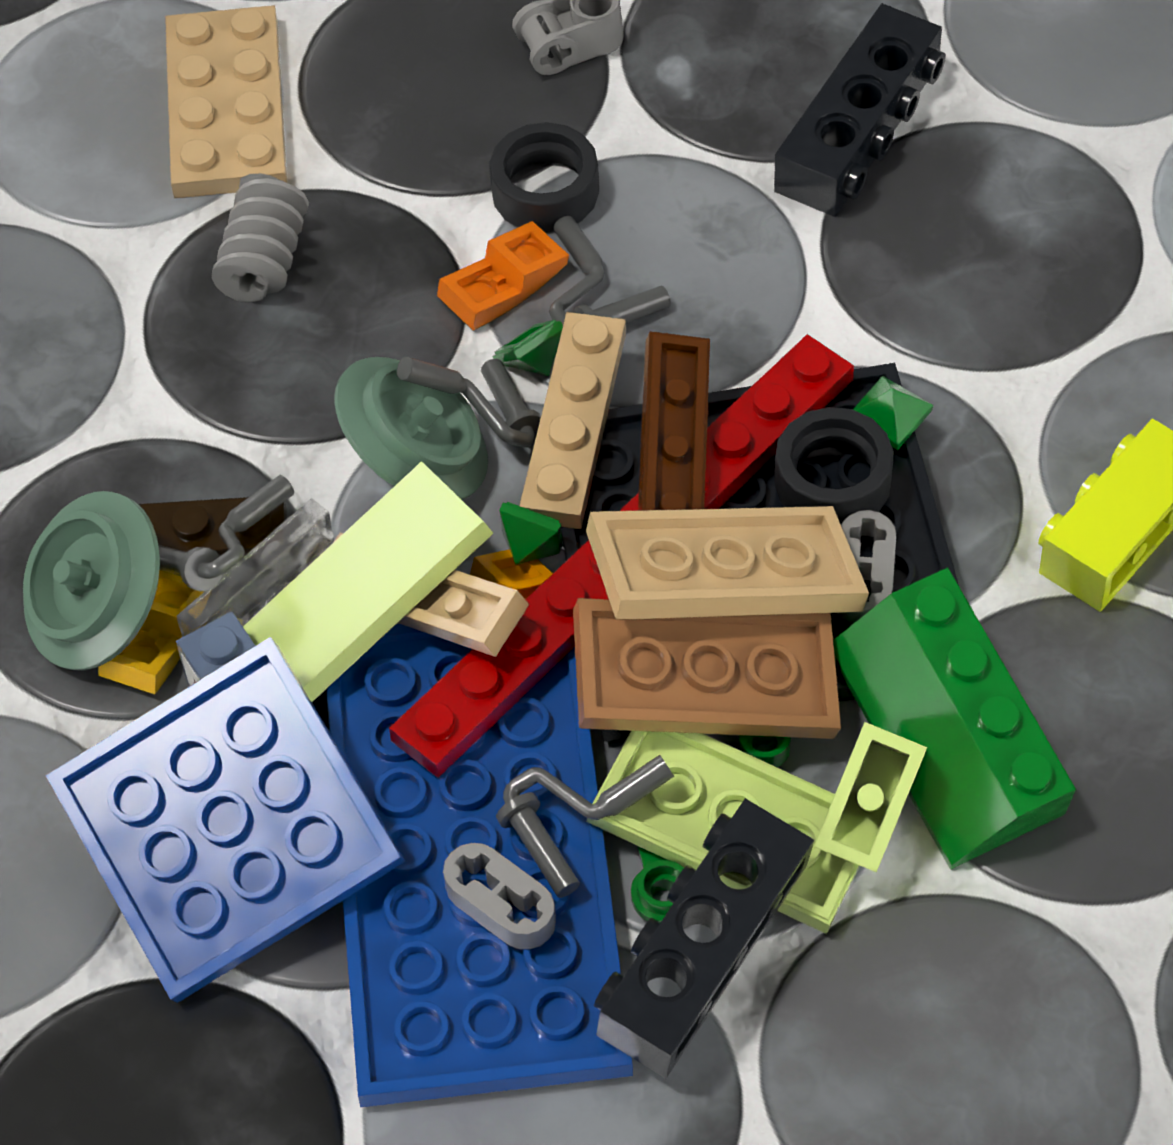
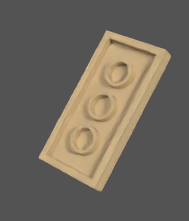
(224, 99)
(725, 562)

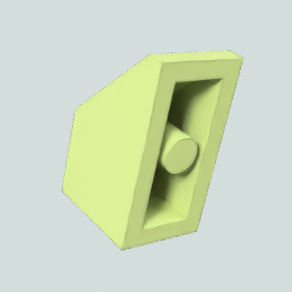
(870, 797)

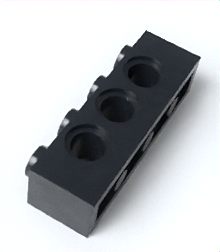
(859, 110)
(661, 1028)

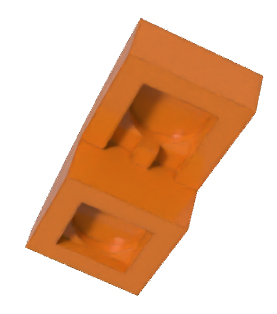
(509, 274)

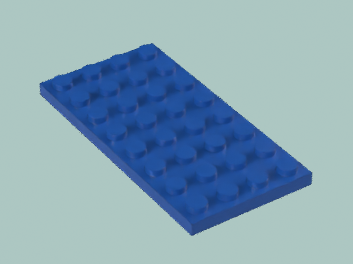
(430, 988)

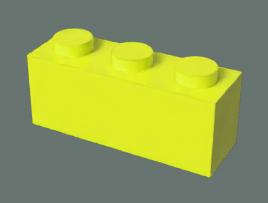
(1114, 520)

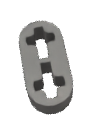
(881, 565)
(507, 884)

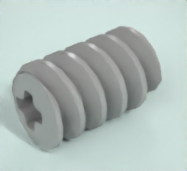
(259, 238)

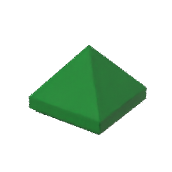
(532, 349)
(894, 410)
(529, 533)

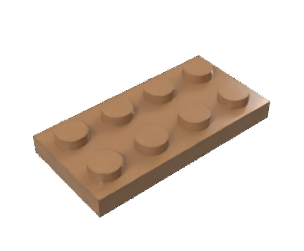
(706, 673)

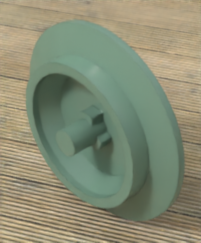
(404, 423)
(91, 580)

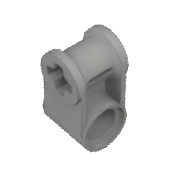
(570, 30)

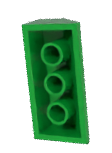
(936, 679)

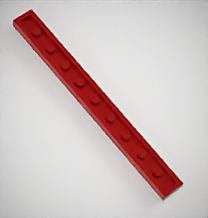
(486, 686)

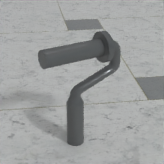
(591, 263)
(520, 423)
(203, 567)
(521, 815)

